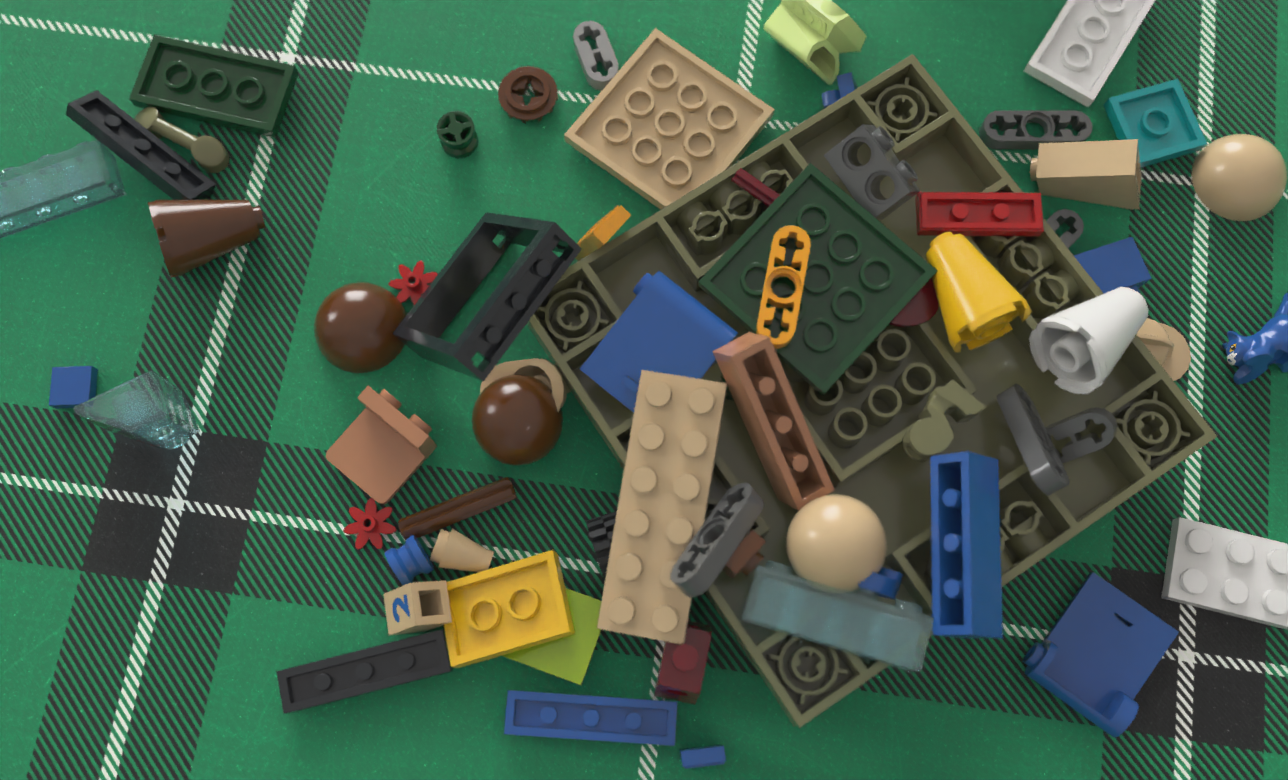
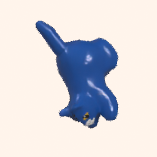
(1258, 351)

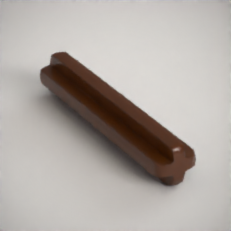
(457, 508)

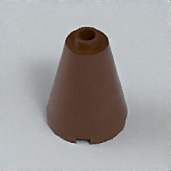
(202, 230)

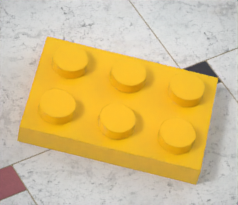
(507, 609)

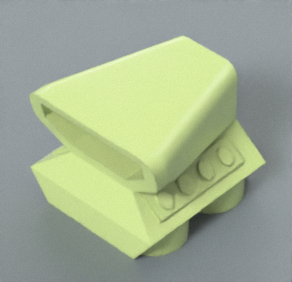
(815, 34)

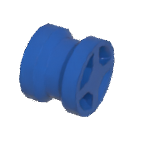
(409, 560)

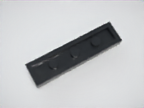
(139, 148)
(364, 671)

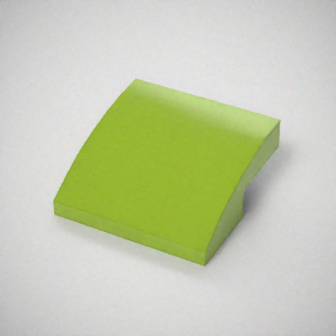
(571, 654)

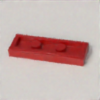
(979, 213)

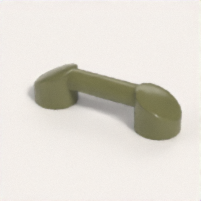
(205, 149)

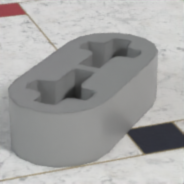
(589, 57)

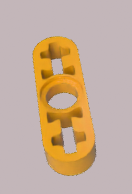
(800, 260)

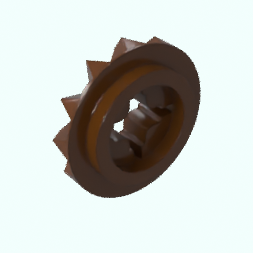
(517, 83)

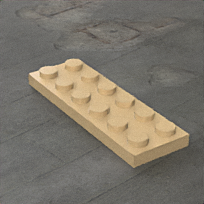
(661, 504)

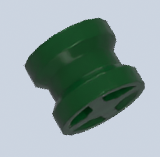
(454, 125)

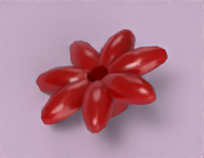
(416, 289)
(377, 524)

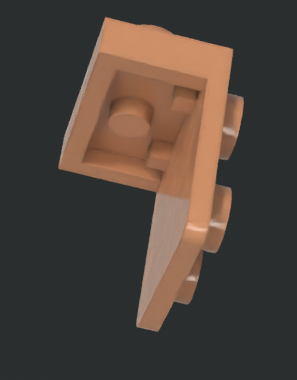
(381, 446)

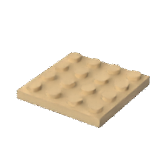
(668, 122)

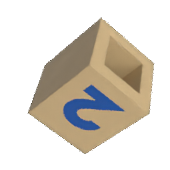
(417, 607)

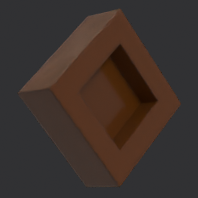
(745, 556)

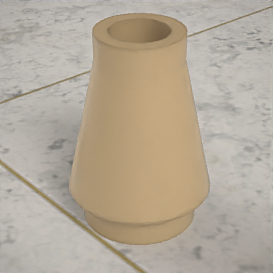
(460, 553)

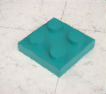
(1159, 120)

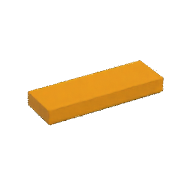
(602, 231)

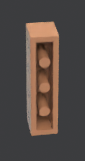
(773, 419)

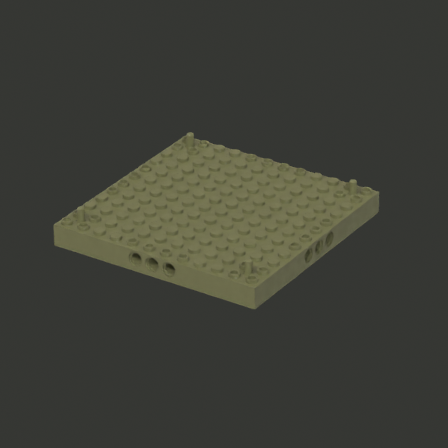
(884, 391)

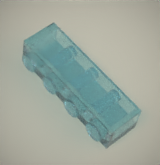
(57, 186)
(837, 617)

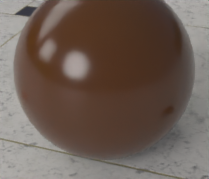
(517, 420)

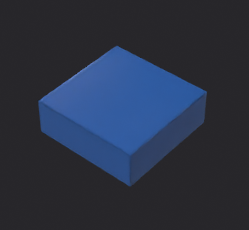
(72, 386)
(702, 756)

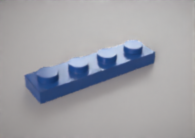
(590, 718)

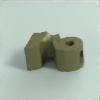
(932, 432)

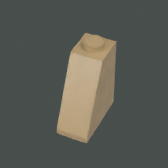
(1090, 172)

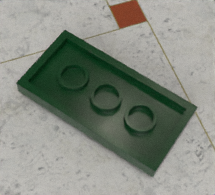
(214, 85)

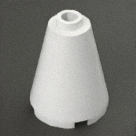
(1088, 338)

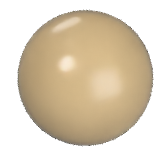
(836, 542)

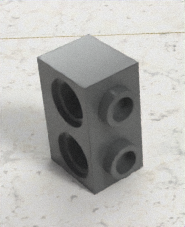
(865, 180)

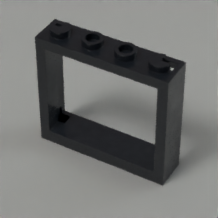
(507, 307)

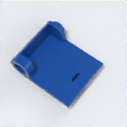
(657, 333)
(1096, 658)

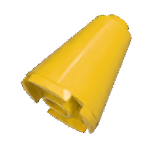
(972, 293)

